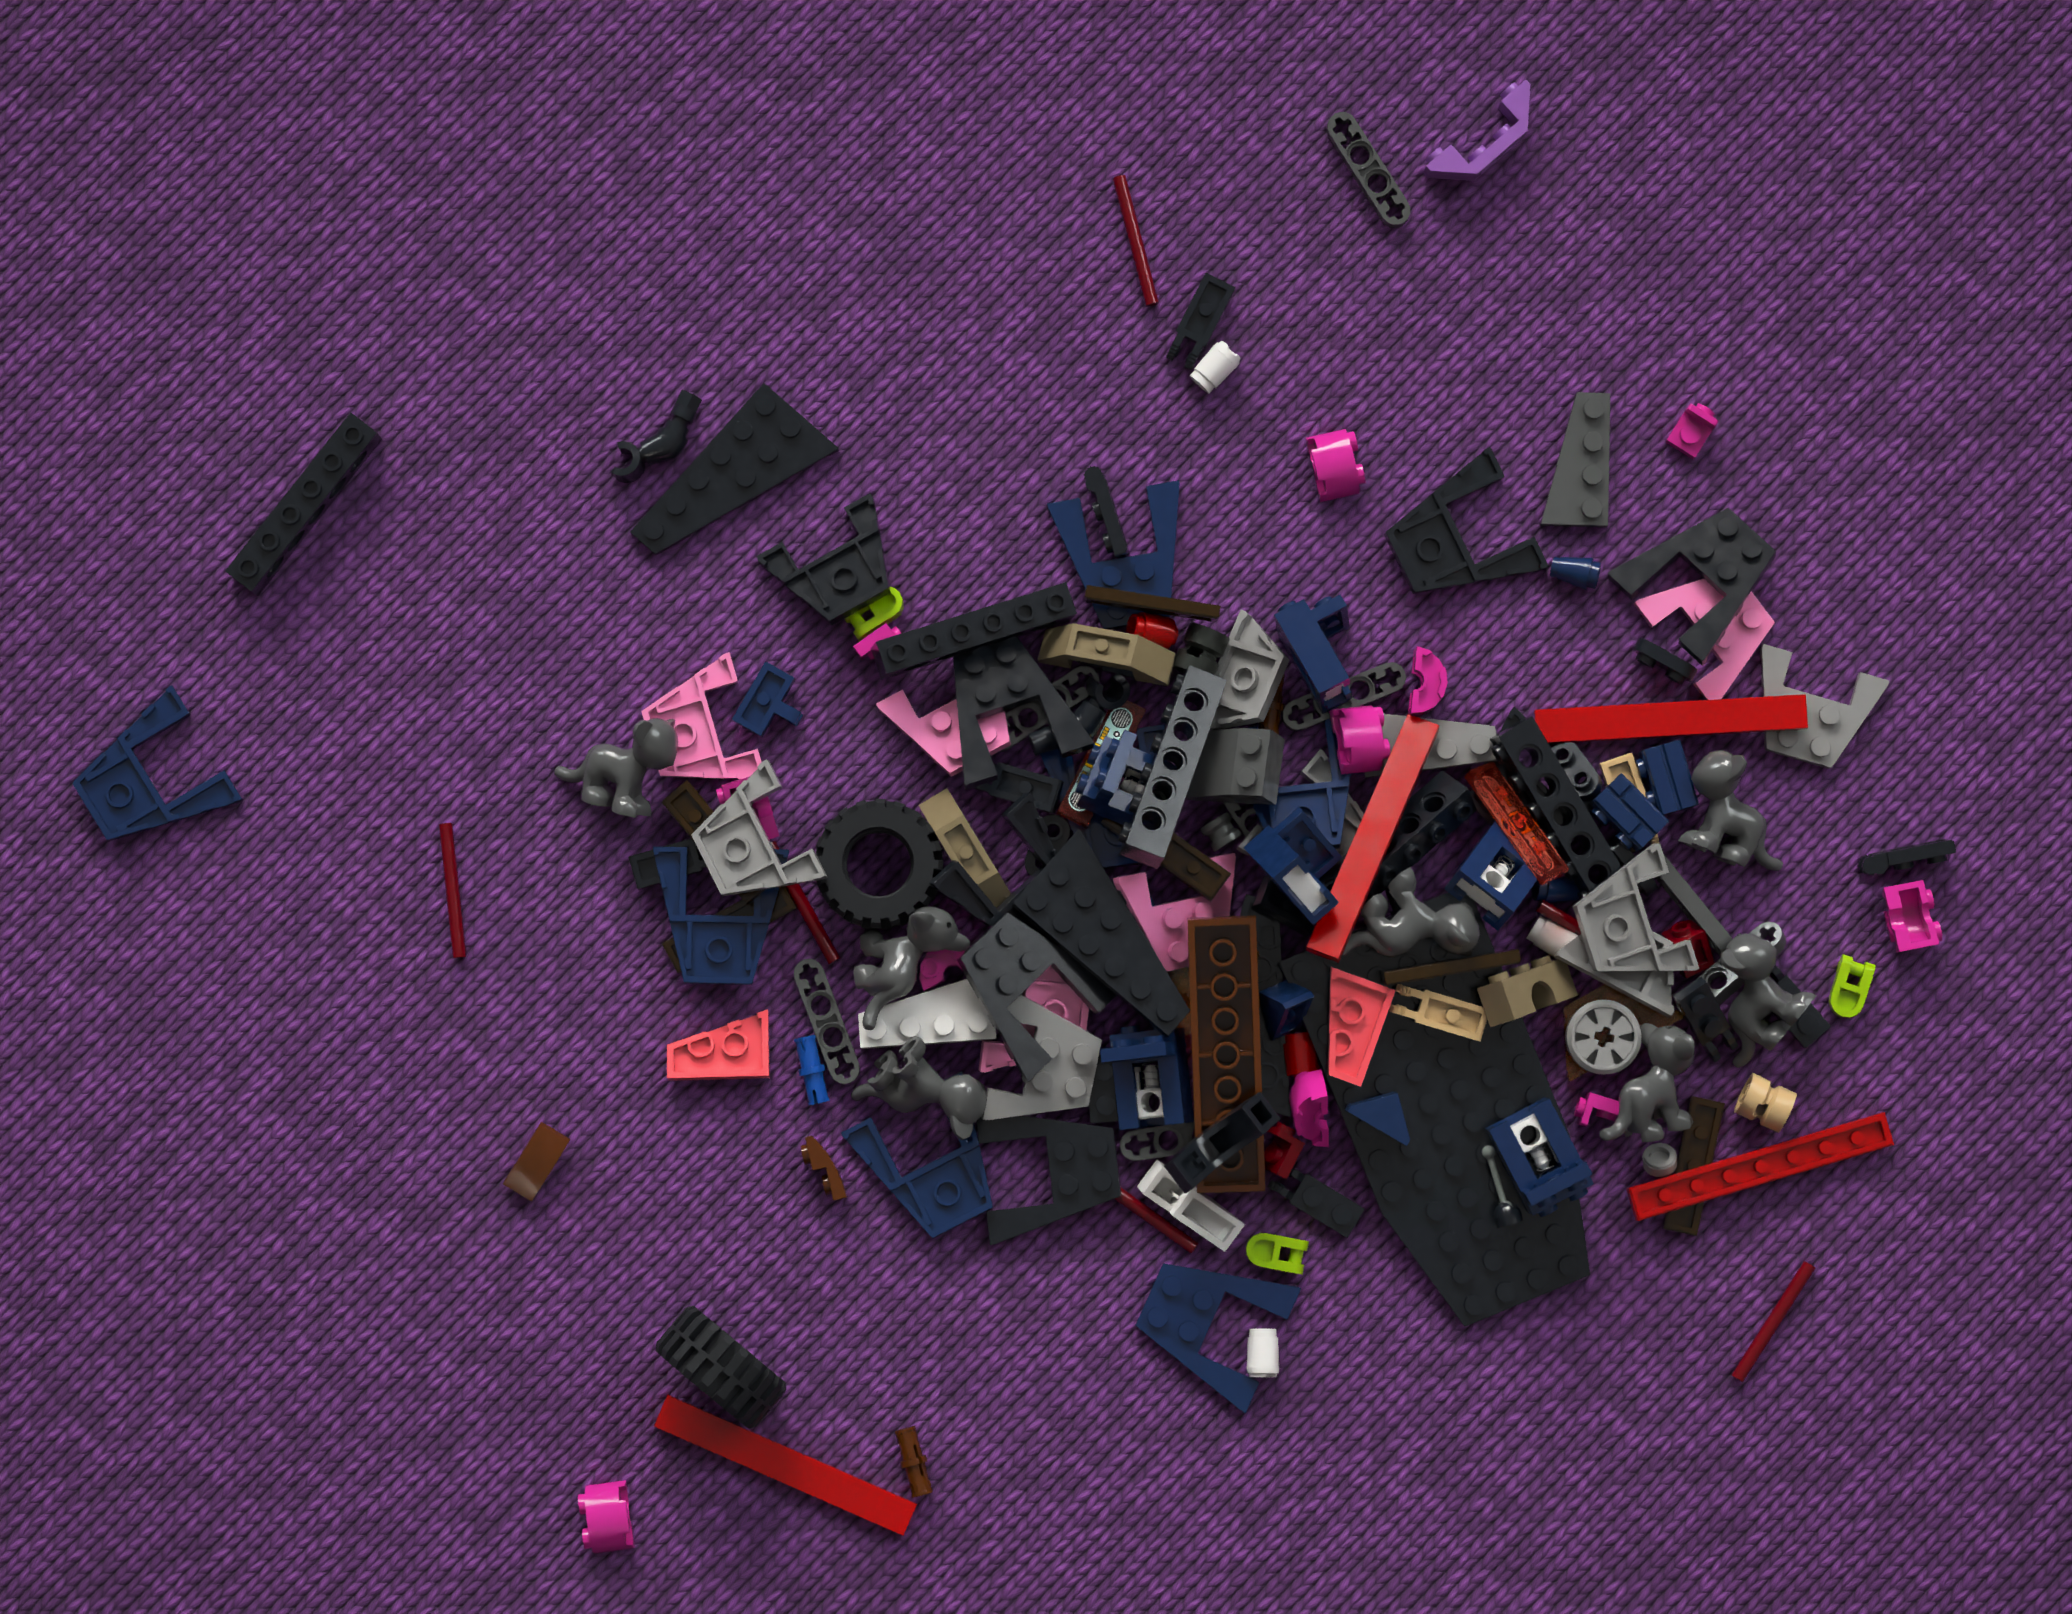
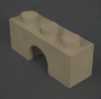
(1526, 990)

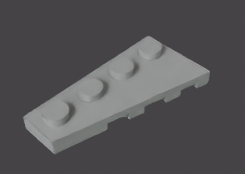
(1454, 745)

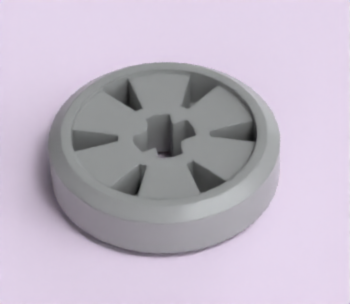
(1613, 1055)

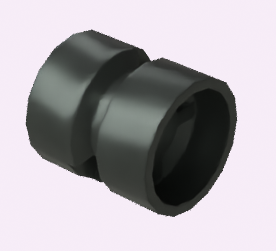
(1203, 640)

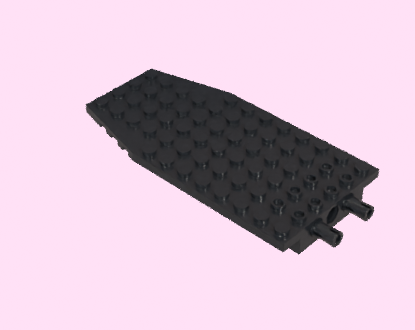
(1450, 1090)

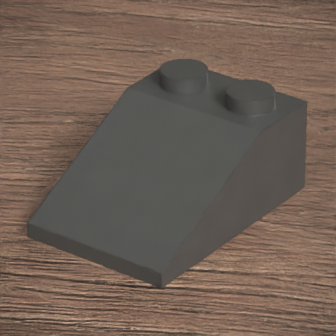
(1238, 767)

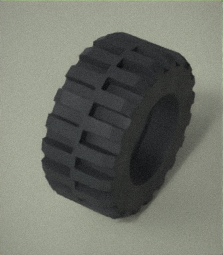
(871, 818)
(720, 1367)

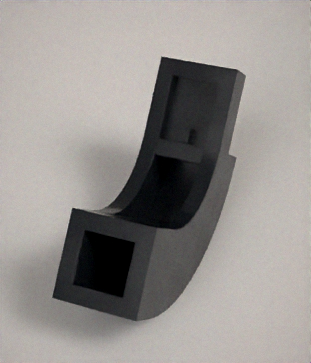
(1221, 1141)

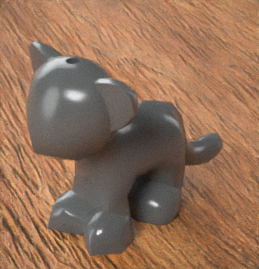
(652, 747)
(1717, 779)
(1451, 927)
(927, 931)
(1754, 961)
(918, 1084)
(1654, 1094)

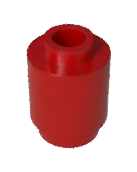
(1153, 628)
(1299, 1054)

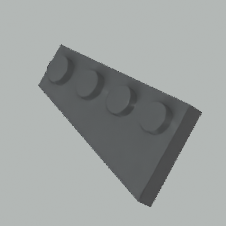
(1582, 470)

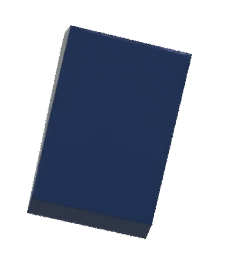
(1285, 1007)
(1384, 1114)

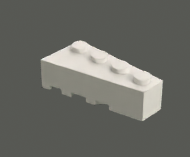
(935, 1016)

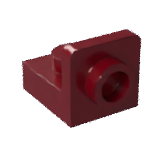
(1691, 931)
(1283, 1150)

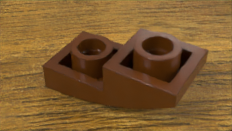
(819, 1158)
(536, 1161)

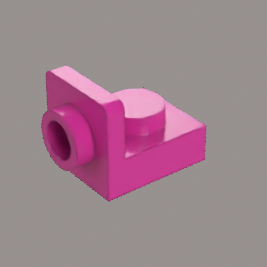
(1692, 430)
(863, 647)
(1606, 1108)

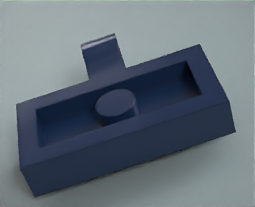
(766, 700)

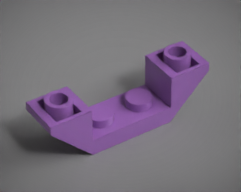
(1451, 165)

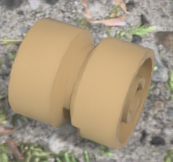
(1764, 1102)

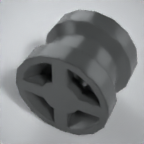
(1221, 831)

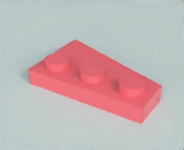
(1355, 1023)
(727, 1052)

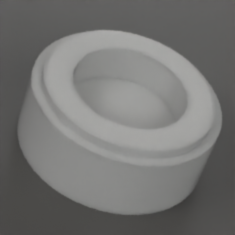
(1659, 1159)

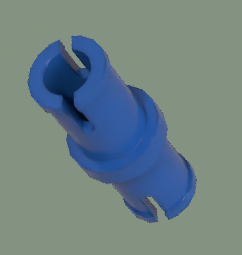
(811, 1069)

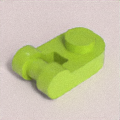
(884, 611)
(1847, 999)
(1264, 1251)

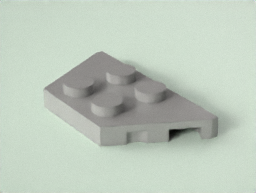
(1252, 672)
(1646, 987)

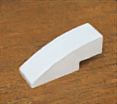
(1192, 1208)

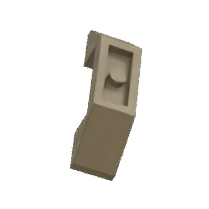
(1107, 648)
(964, 845)

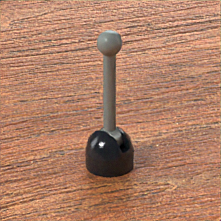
(1506, 1212)

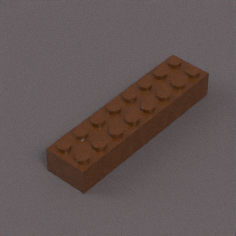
(1226, 1038)

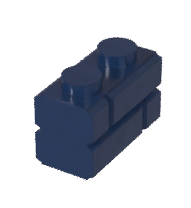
(1667, 777)
(1627, 813)

